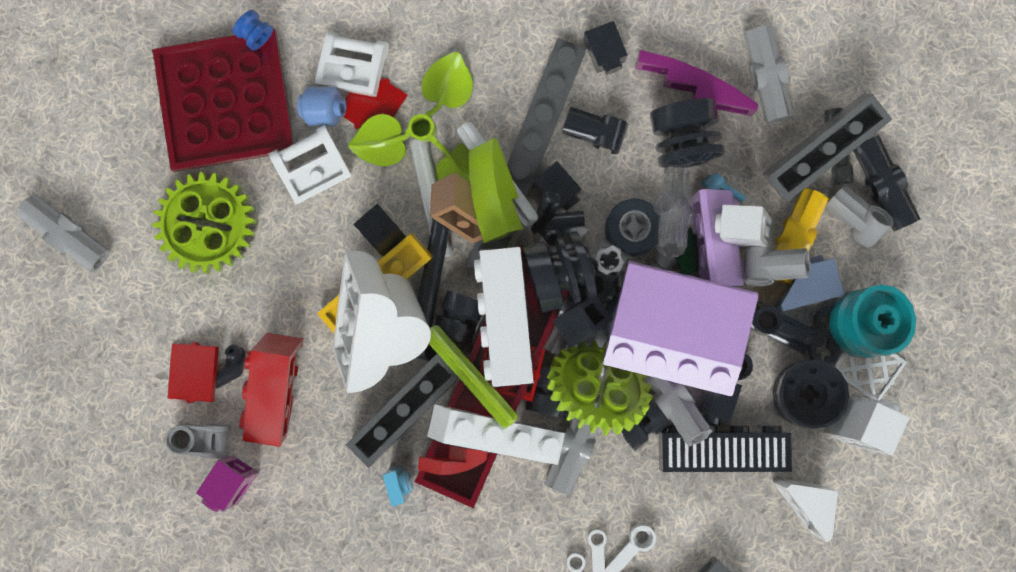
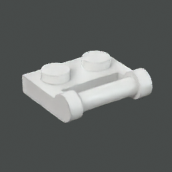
(349, 73)
(314, 174)

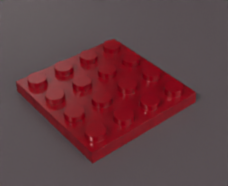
(222, 101)

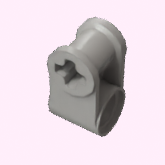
(205, 440)

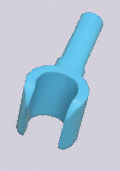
(717, 182)

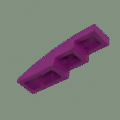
(699, 82)

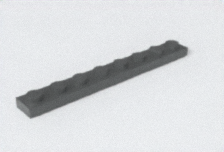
(539, 126)

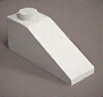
(745, 226)

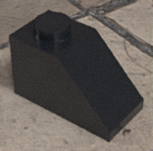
(379, 230)

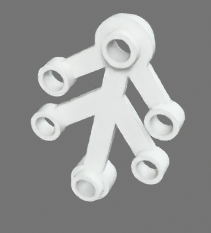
(621, 558)

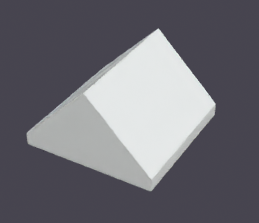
(812, 504)

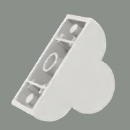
(375, 322)

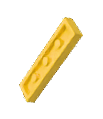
(401, 260)

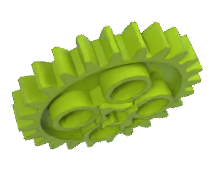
(198, 249)
(576, 386)

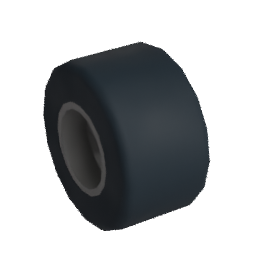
(633, 217)

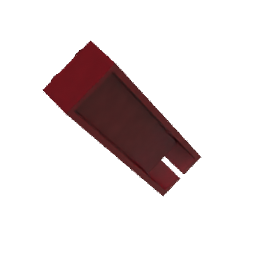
(467, 485)

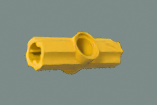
(800, 226)

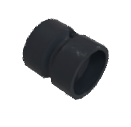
(458, 317)
(541, 400)
(640, 435)

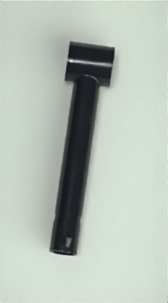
(431, 278)

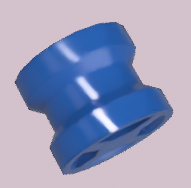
(252, 29)

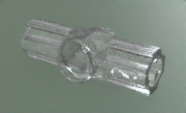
(674, 211)

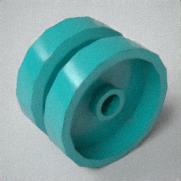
(873, 321)

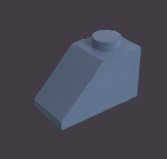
(820, 286)

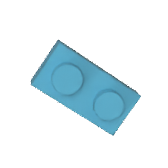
(397, 485)

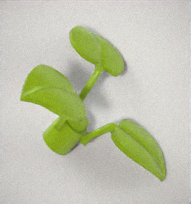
(381, 136)

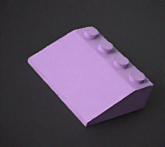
(680, 328)

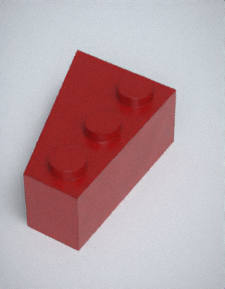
(269, 389)

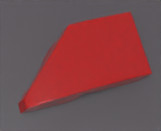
(459, 460)

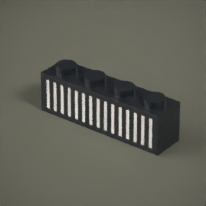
(727, 451)

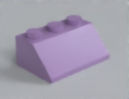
(716, 258)

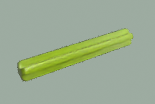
(472, 378)

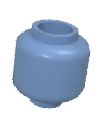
(321, 106)

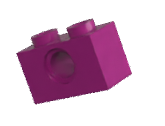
(226, 483)

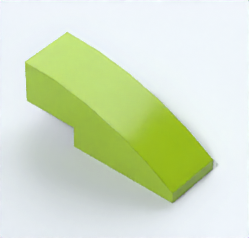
(492, 192)

